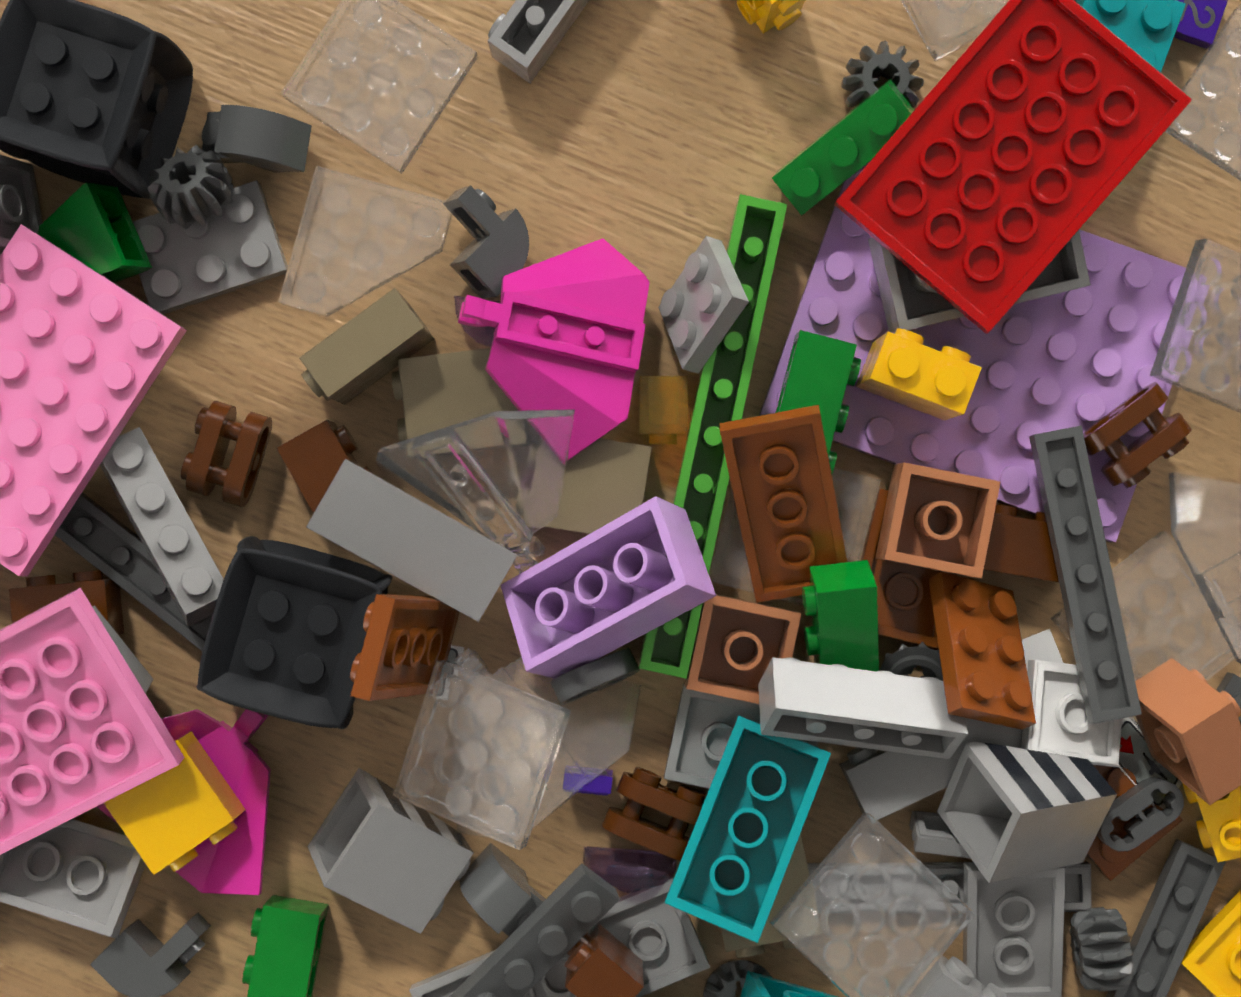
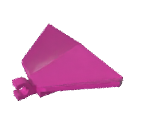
(568, 337)
(238, 859)

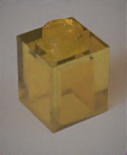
(663, 408)

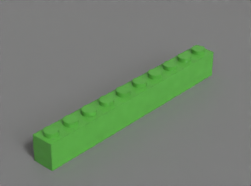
(718, 400)

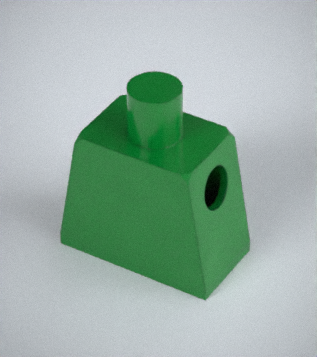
(98, 232)

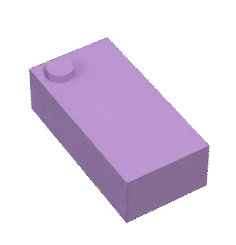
(607, 589)

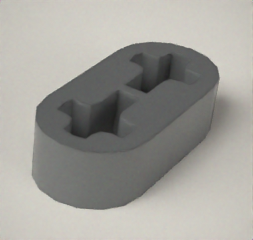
(595, 676)
(1145, 823)

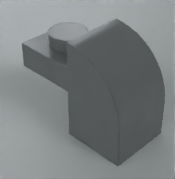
(257, 138)
(498, 245)
(499, 891)
(143, 965)

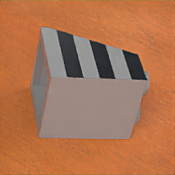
(1024, 809)
(388, 853)

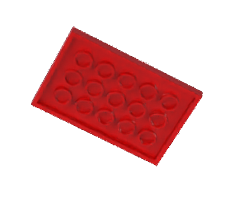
(1012, 154)

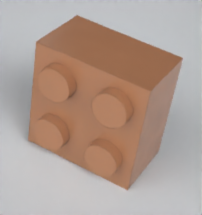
(938, 520)
(737, 644)
(1191, 729)

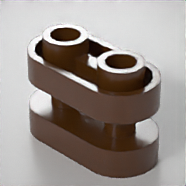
(215, 430)
(1164, 437)
(644, 790)

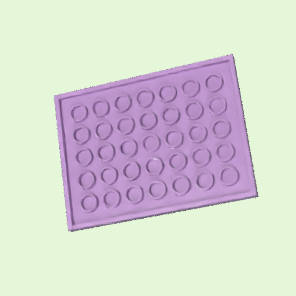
(1042, 365)

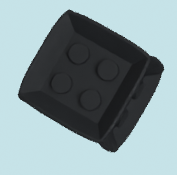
(90, 93)
(288, 632)

